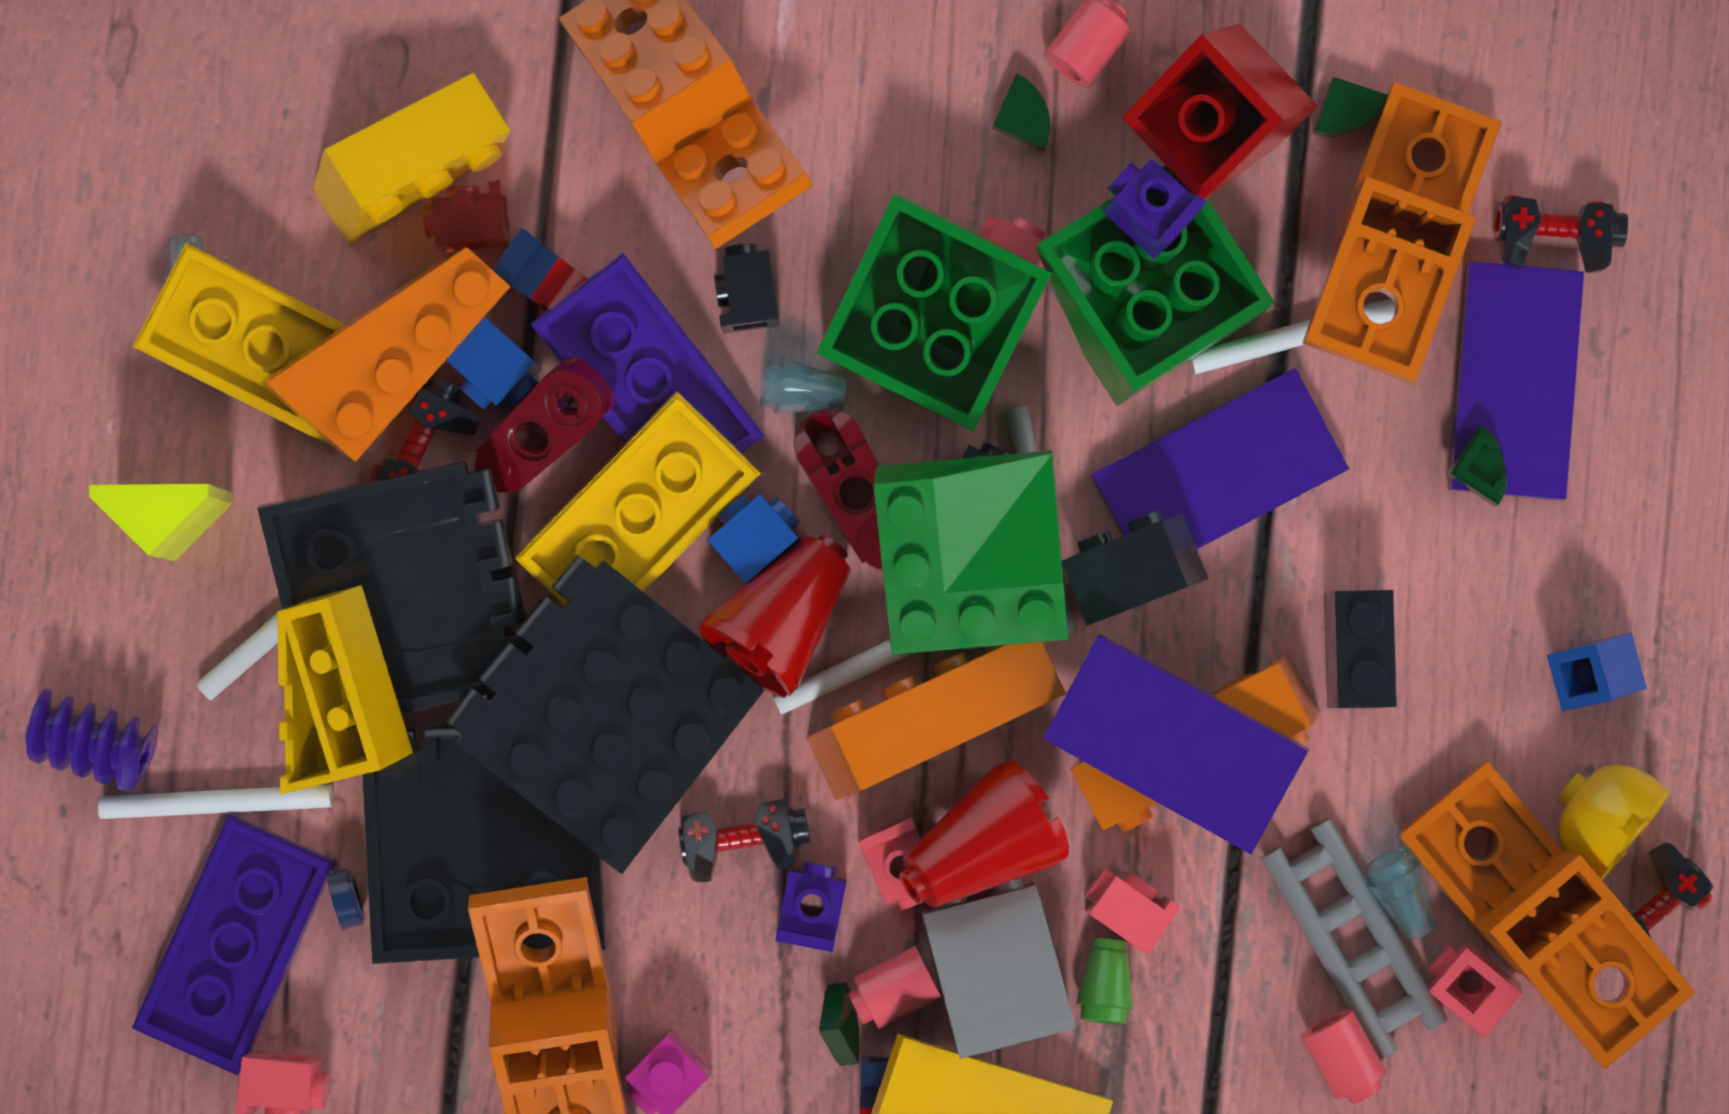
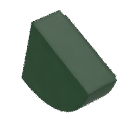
(1347, 108)
(1024, 115)
(1481, 467)
(840, 1024)

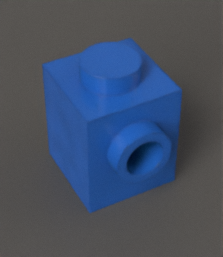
(493, 367)
(754, 535)
(1596, 671)

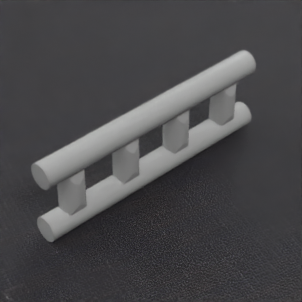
(1318, 928)

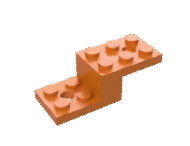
(688, 111)
(1402, 233)
(1546, 915)
(548, 1005)

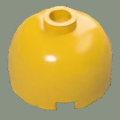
(1608, 813)

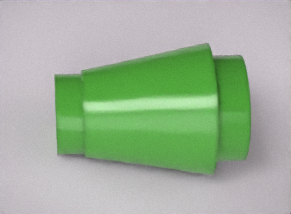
(1106, 983)

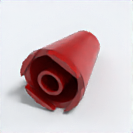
(780, 614)
(986, 840)

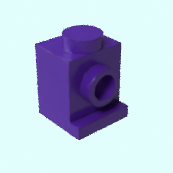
(1145, 224)
(805, 930)

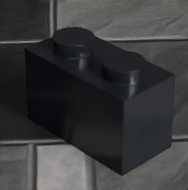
(1135, 568)
(1360, 649)

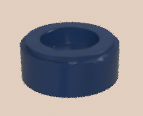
(346, 898)

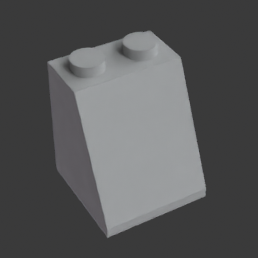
(998, 969)

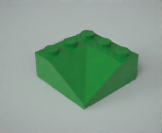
(934, 311)
(1144, 313)
(971, 552)

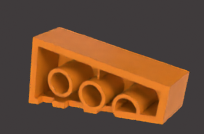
(380, 359)
(1271, 696)
(932, 716)

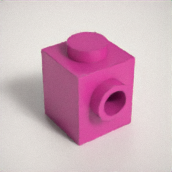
(666, 1075)

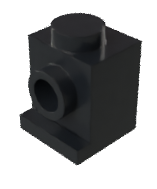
(746, 289)

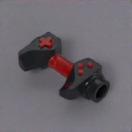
(1595, 228)
(433, 408)
(775, 828)
(1683, 885)

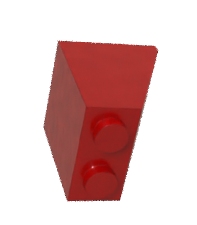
(1218, 110)

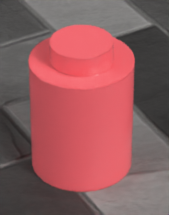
(1088, 41)
(894, 989)
(1345, 1056)

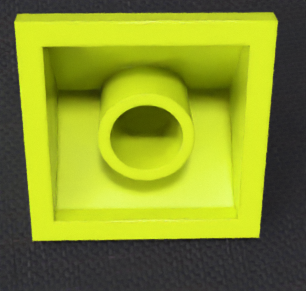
(162, 516)

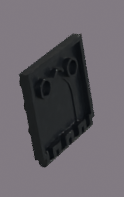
(421, 568)
(603, 711)
(453, 831)

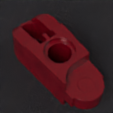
(518, 451)
(831, 472)

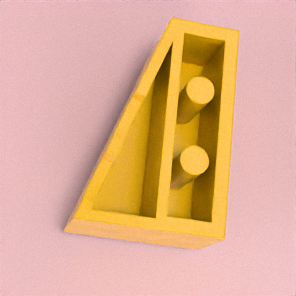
(409, 157)
(336, 693)

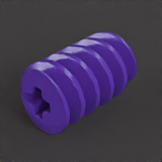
(87, 743)

